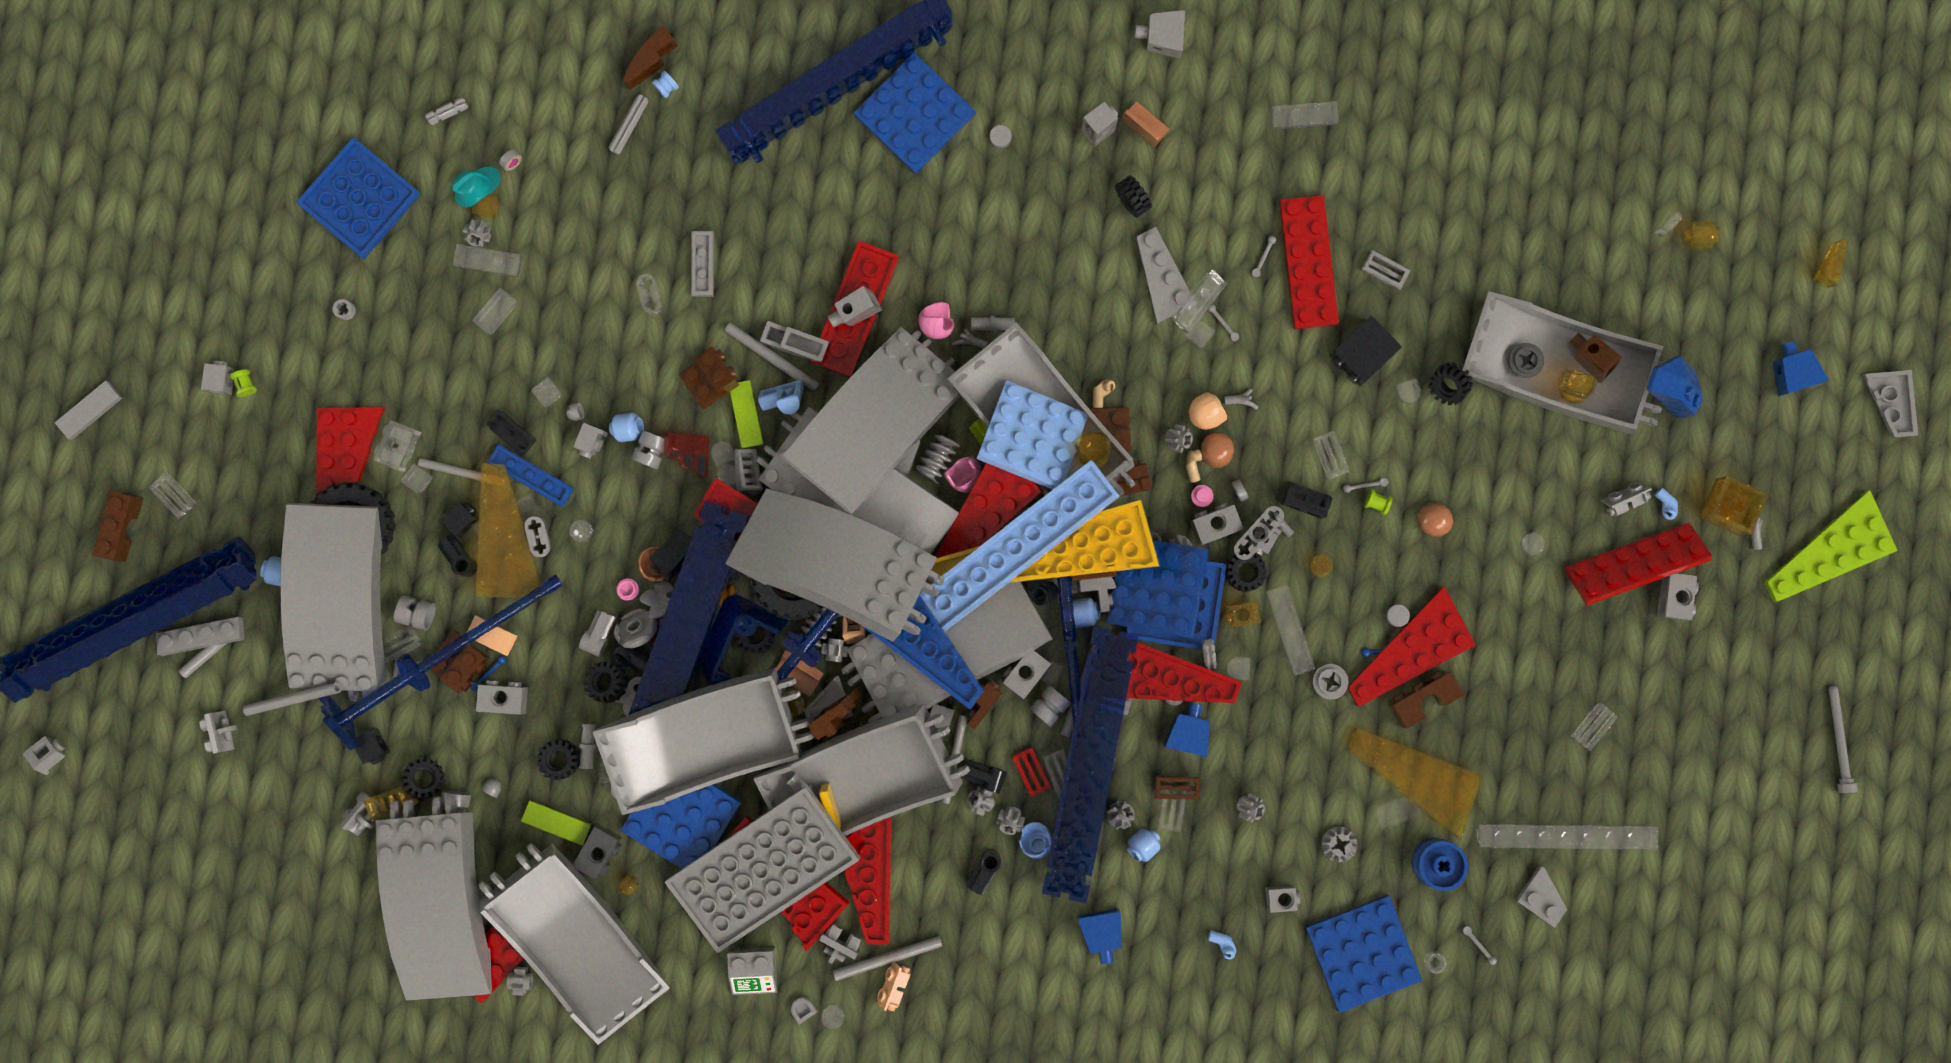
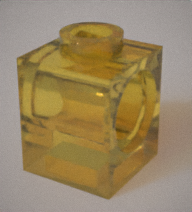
(1252, 614)

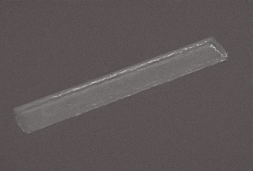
(1567, 836)

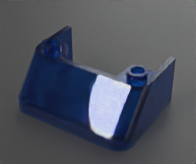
(739, 617)

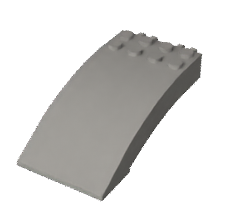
(1511, 321)
(1020, 361)
(874, 420)
(889, 507)
(836, 562)
(332, 597)
(986, 638)
(701, 739)
(875, 769)
(432, 902)
(572, 941)

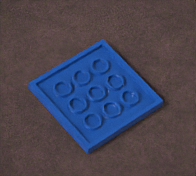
(914, 113)
(358, 198)
(1162, 596)
(1207, 613)
(684, 826)
(1363, 953)

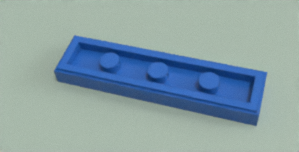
(532, 476)

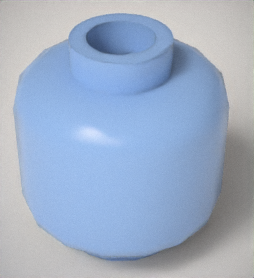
(626, 427)
(272, 571)
(1085, 612)
(1143, 845)

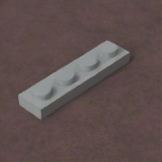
(200, 636)

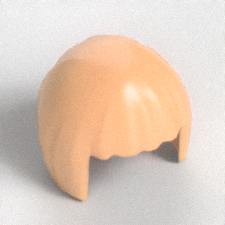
(1206, 411)

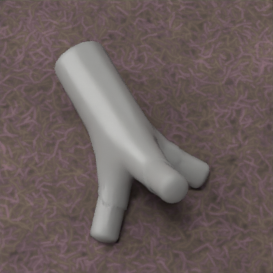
(969, 339)
(1241, 399)
(1284, 527)
(1756, 535)

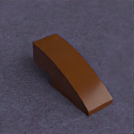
(648, 58)

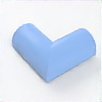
(785, 397)

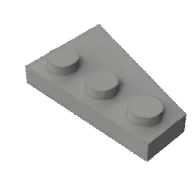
(1895, 401)

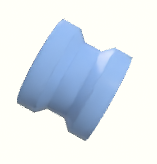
(665, 84)

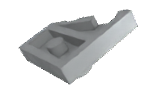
(828, 696)
(1542, 898)

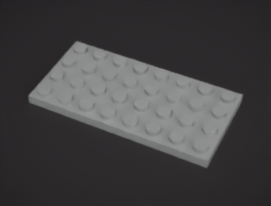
(762, 869)

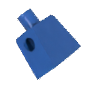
(1797, 370)
(1189, 732)
(1102, 932)

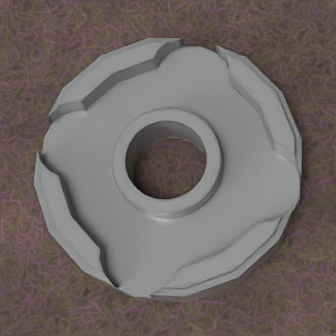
(646, 630)

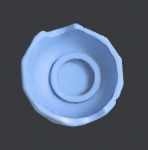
(1035, 840)

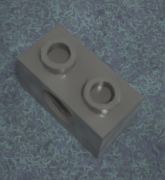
(588, 862)

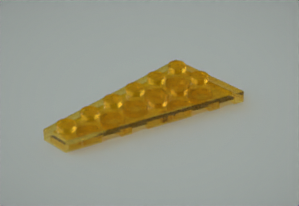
(504, 555)
(1431, 783)

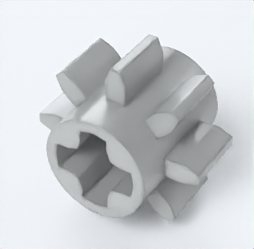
(477, 233)
(1178, 438)
(834, 650)
(980, 801)
(1250, 807)
(1120, 815)
(1010, 820)
(520, 981)

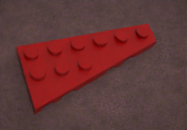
(989, 508)
(1420, 645)
(814, 911)

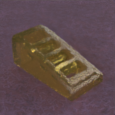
(1831, 267)
(371, 808)

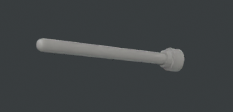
(1846, 783)

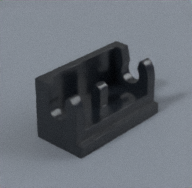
(511, 432)
(1306, 500)
(671, 555)

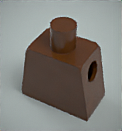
(1595, 356)

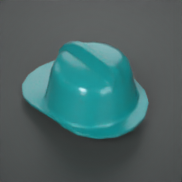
(475, 185)

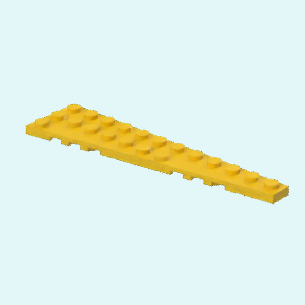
(1106, 543)

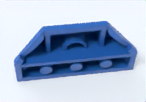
(1676, 387)

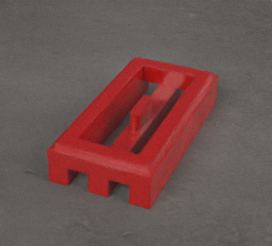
(1039, 788)

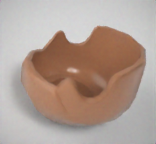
(1217, 450)
(1435, 519)
(645, 565)

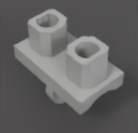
(219, 732)
(358, 818)
(848, 948)

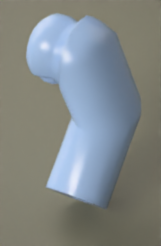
(1669, 504)
(1225, 942)

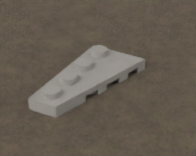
(1162, 276)

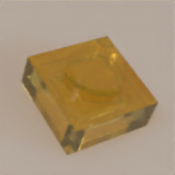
(487, 207)

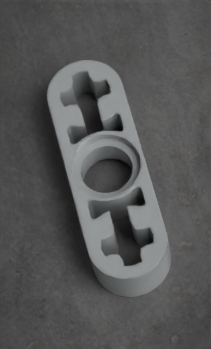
(1242, 541)

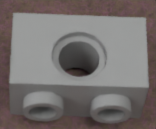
(1099, 123)
(1229, 524)
(1668, 604)
(1023, 686)
(488, 698)

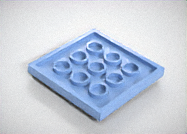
(1032, 436)

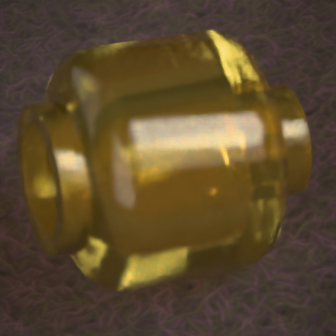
(1702, 235)

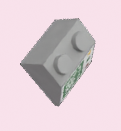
(752, 970)

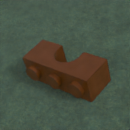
(111, 537)
(1408, 707)

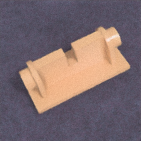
(895, 977)

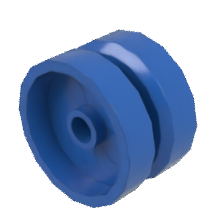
(1452, 868)

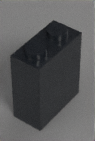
(1365, 351)

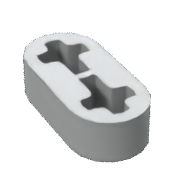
(542, 534)

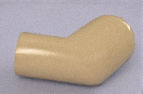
(1100, 391)
(1191, 466)

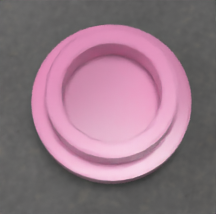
(1202, 496)
(627, 589)

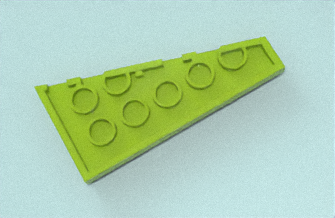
(1841, 546)

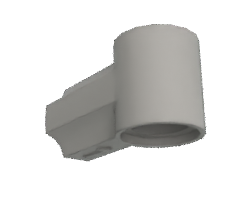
(595, 639)

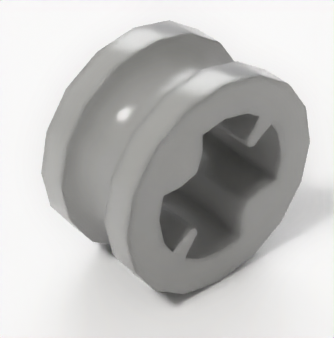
(338, 313)

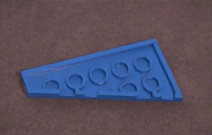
(936, 657)

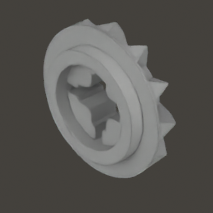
(1339, 677)
(1329, 840)

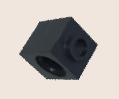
(460, 519)
(371, 747)

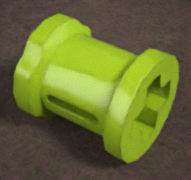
(243, 383)
(1378, 502)

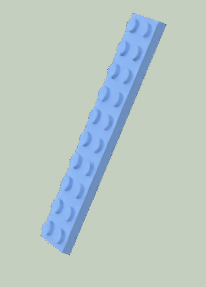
(1020, 544)

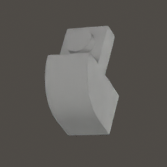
(1101, 586)

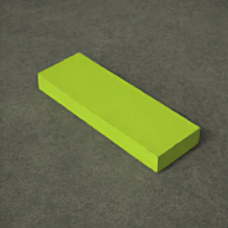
(746, 415)
(556, 822)

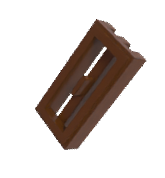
(1158, 787)

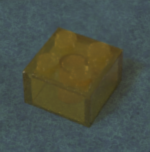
(1733, 506)

